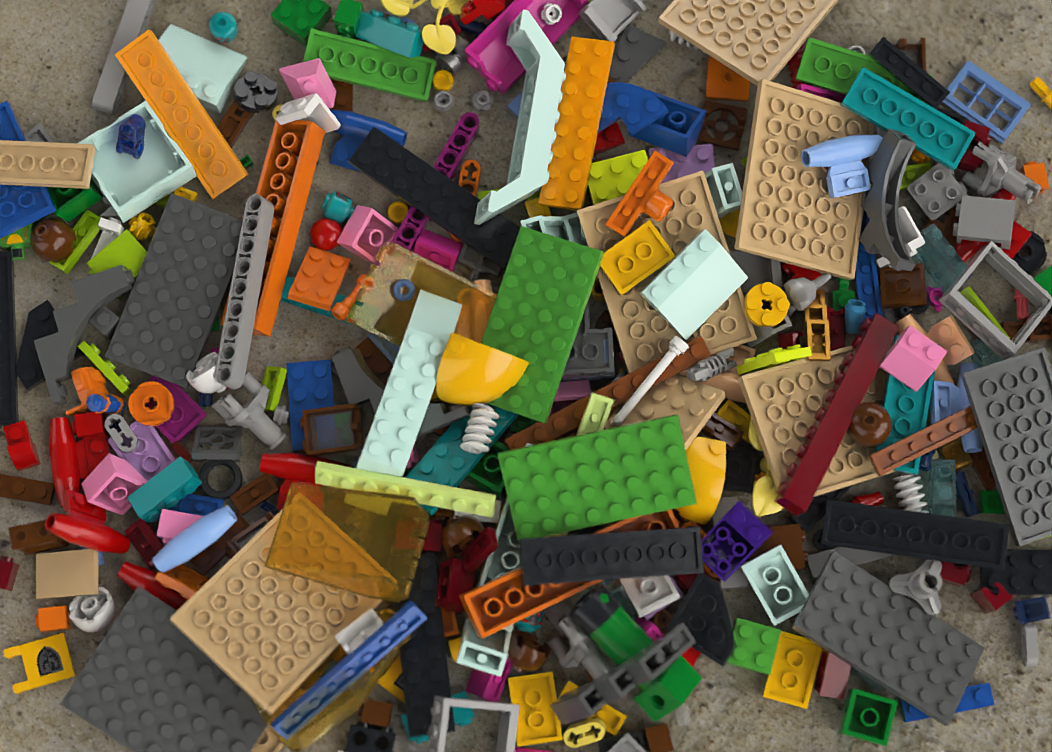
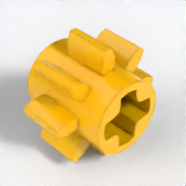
(142, 226)

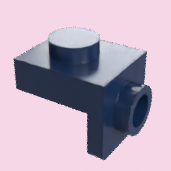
(1031, 610)

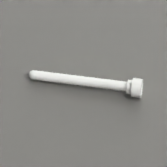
(676, 347)

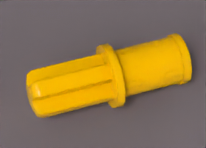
(1042, 91)

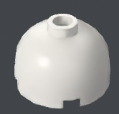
(204, 375)
(93, 612)

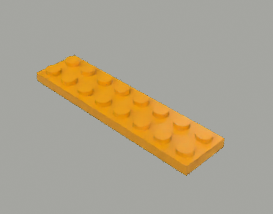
(181, 113)
(578, 122)

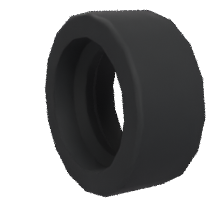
(208, 466)

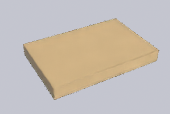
(67, 574)

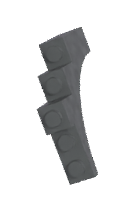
(881, 204)

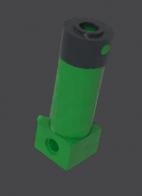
(621, 638)

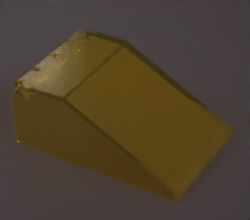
(388, 317)
(350, 540)

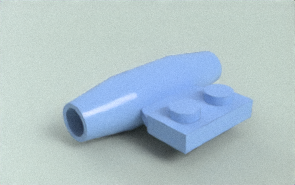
(843, 157)
(949, 399)
(194, 539)

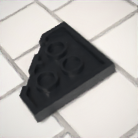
(38, 325)
(707, 619)

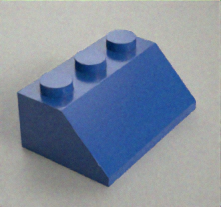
(675, 130)

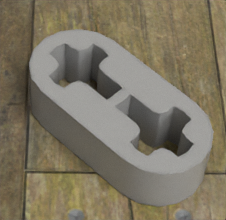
(117, 436)
(1029, 645)

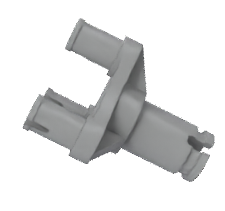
(1000, 175)
(252, 413)
(914, 587)
(582, 651)

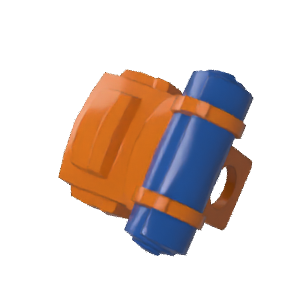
(93, 393)

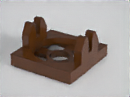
(740, 114)

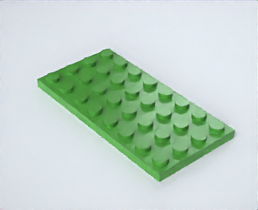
(540, 315)
(597, 477)

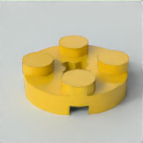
(778, 303)

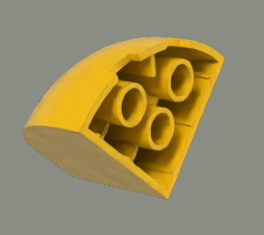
(475, 372)
(707, 470)

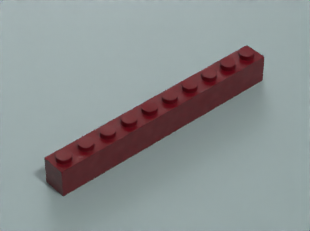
(835, 415)

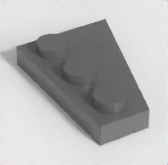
(633, 53)

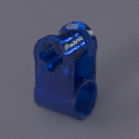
(131, 136)

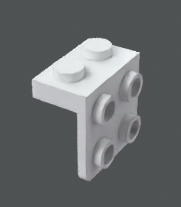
(309, 109)
(910, 235)

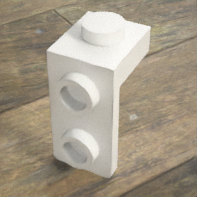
(110, 230)

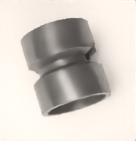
(454, 60)

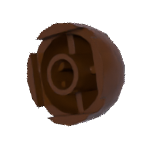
(52, 240)
(870, 425)
(460, 534)
(526, 652)

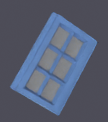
(985, 101)

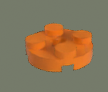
(142, 395)

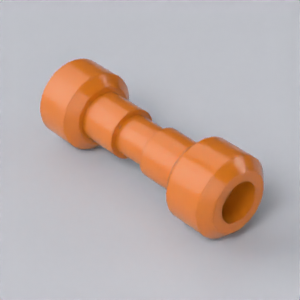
(341, 309)

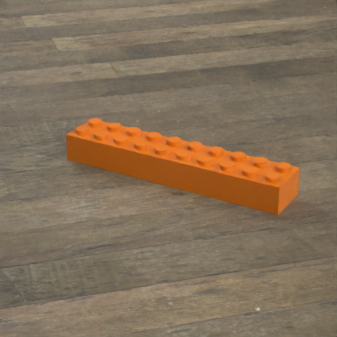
(286, 185)
(508, 601)

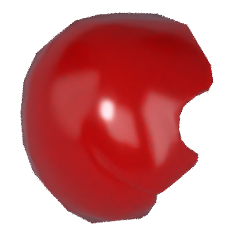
(325, 234)

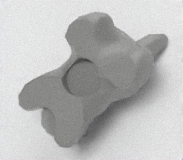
(802, 292)

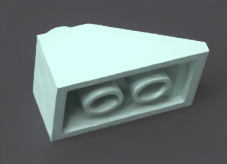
(776, 584)

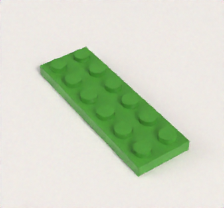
(371, 65)
(838, 67)

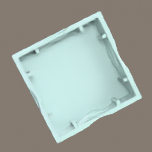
(138, 183)

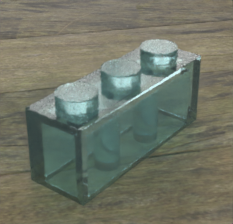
(940, 258)

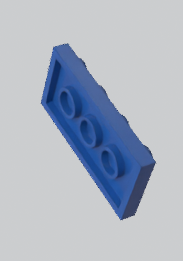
(308, 388)

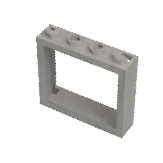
(977, 322)
(440, 712)

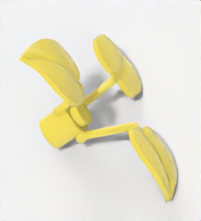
(437, 37)
(764, 489)

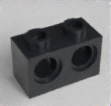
(372, 736)

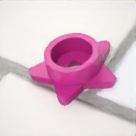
(931, 294)

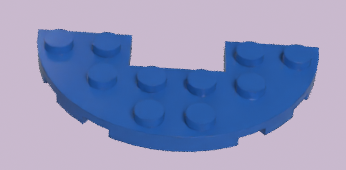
(632, 105)

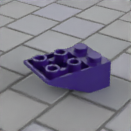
(733, 540)

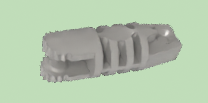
(712, 366)

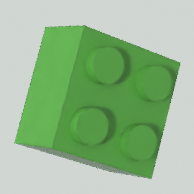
(754, 646)

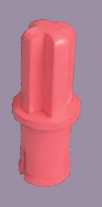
(1022, 305)

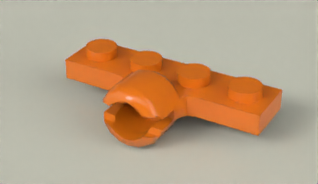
(643, 196)

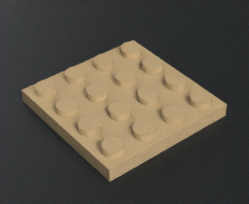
(676, 395)

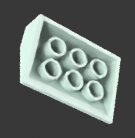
(204, 65)
(694, 284)

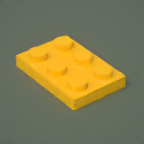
(635, 257)
(793, 670)
(536, 718)

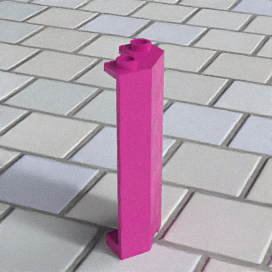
(496, 60)

